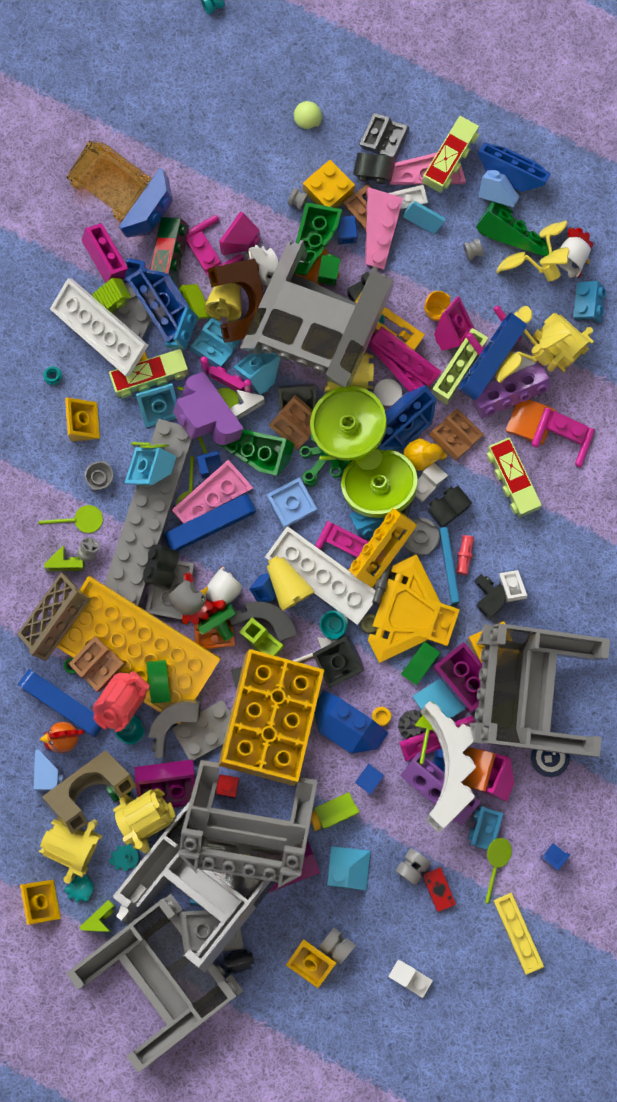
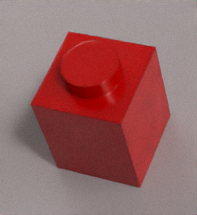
(227, 786)

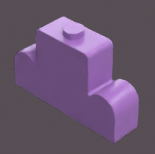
(205, 411)

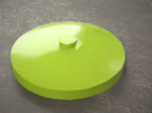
(348, 423)
(381, 489)

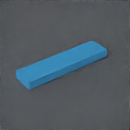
(449, 566)

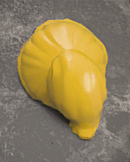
(423, 453)

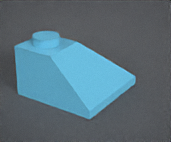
(260, 370)
(149, 466)
(348, 868)

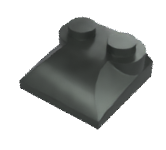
(305, 392)
(339, 661)

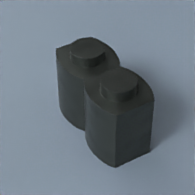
(374, 167)
(449, 506)
(161, 566)

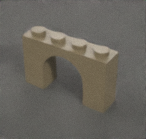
(100, 770)

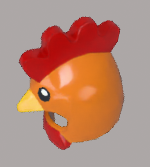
(61, 737)

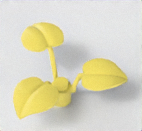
(548, 262)
(552, 335)

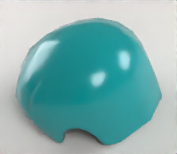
(334, 625)
(132, 732)

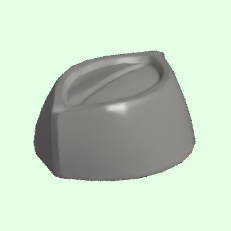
(98, 475)

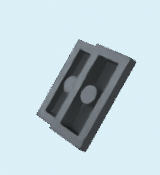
(384, 136)

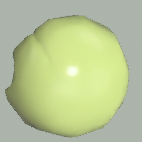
(307, 115)

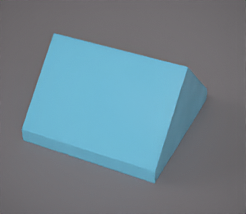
(157, 404)

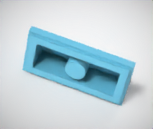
(423, 217)

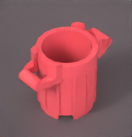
(120, 701)

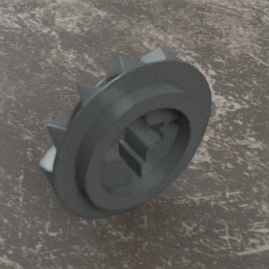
(404, 723)

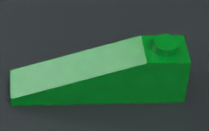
(503, 227)
(316, 230)
(262, 451)

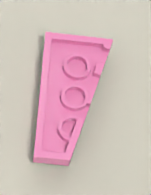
(412, 171)
(381, 222)
(216, 490)

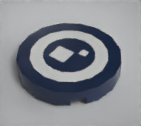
(549, 763)

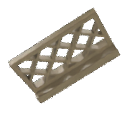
(60, 620)

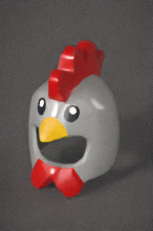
(190, 601)

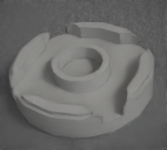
(423, 538)

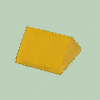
(82, 419)
(40, 902)
(310, 963)

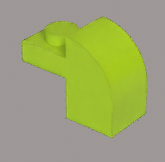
(260, 639)

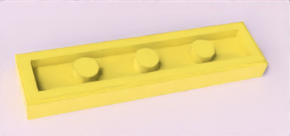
(518, 933)

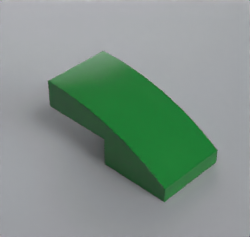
(420, 663)
(159, 681)

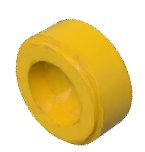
(381, 716)
(315, 822)

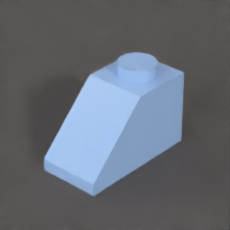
(497, 189)
(45, 773)

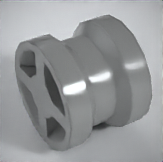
(298, 199)
(473, 249)
(88, 549)

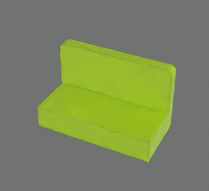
(195, 300)
(336, 810)

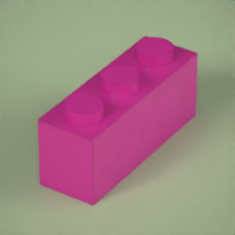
(104, 252)

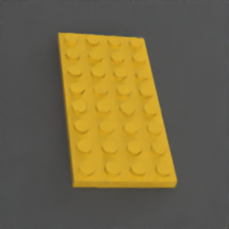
(139, 639)

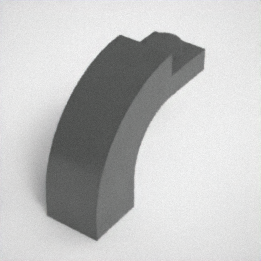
(269, 613)
(179, 711)

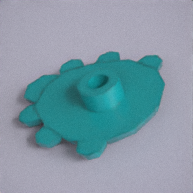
(124, 857)
(80, 889)

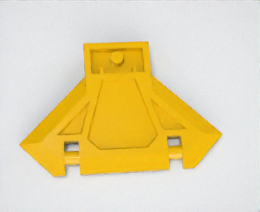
(410, 613)

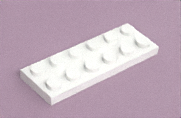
(99, 327)
(325, 575)

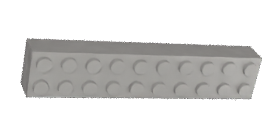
(148, 517)

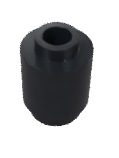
(239, 961)

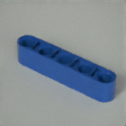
(492, 356)
(210, 522)
(60, 702)

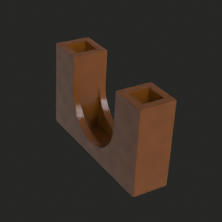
(245, 275)

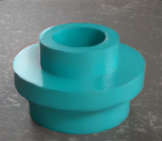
(49, 371)

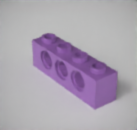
(512, 390)
(429, 782)

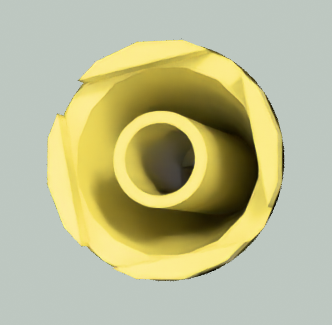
(225, 302)
(287, 583)

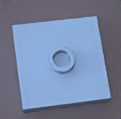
(291, 502)

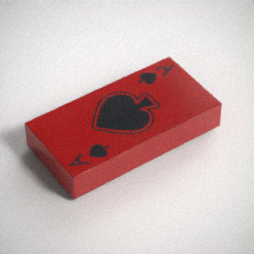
(439, 889)

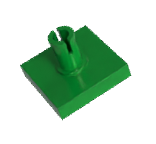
(218, 621)

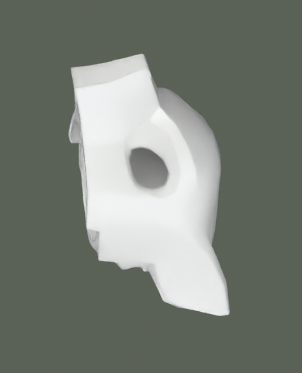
(266, 261)

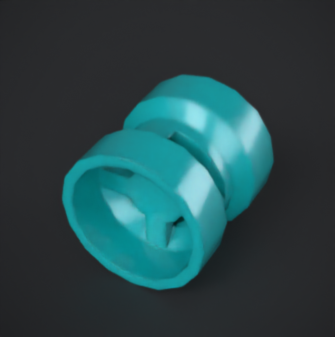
(211, 5)

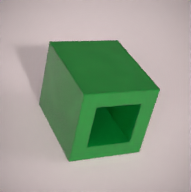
(328, 269)

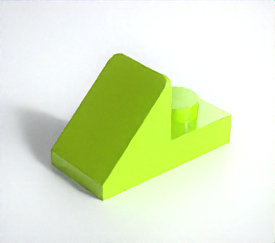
(59, 563)
(94, 922)

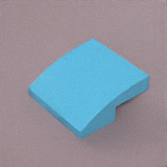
(212, 346)
(441, 696)

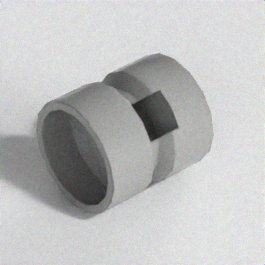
(409, 873)
(337, 946)

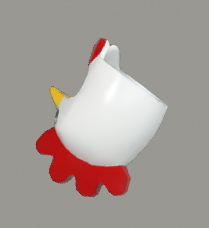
(579, 251)
(222, 589)

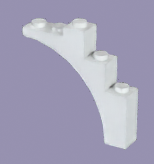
(458, 767)

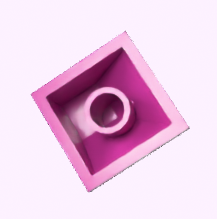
(239, 236)
(453, 325)
(501, 778)

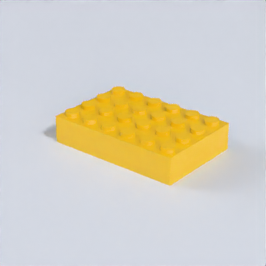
(271, 717)

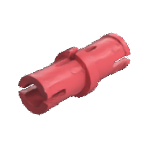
(465, 555)

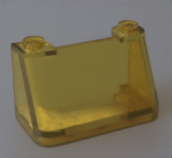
(108, 177)

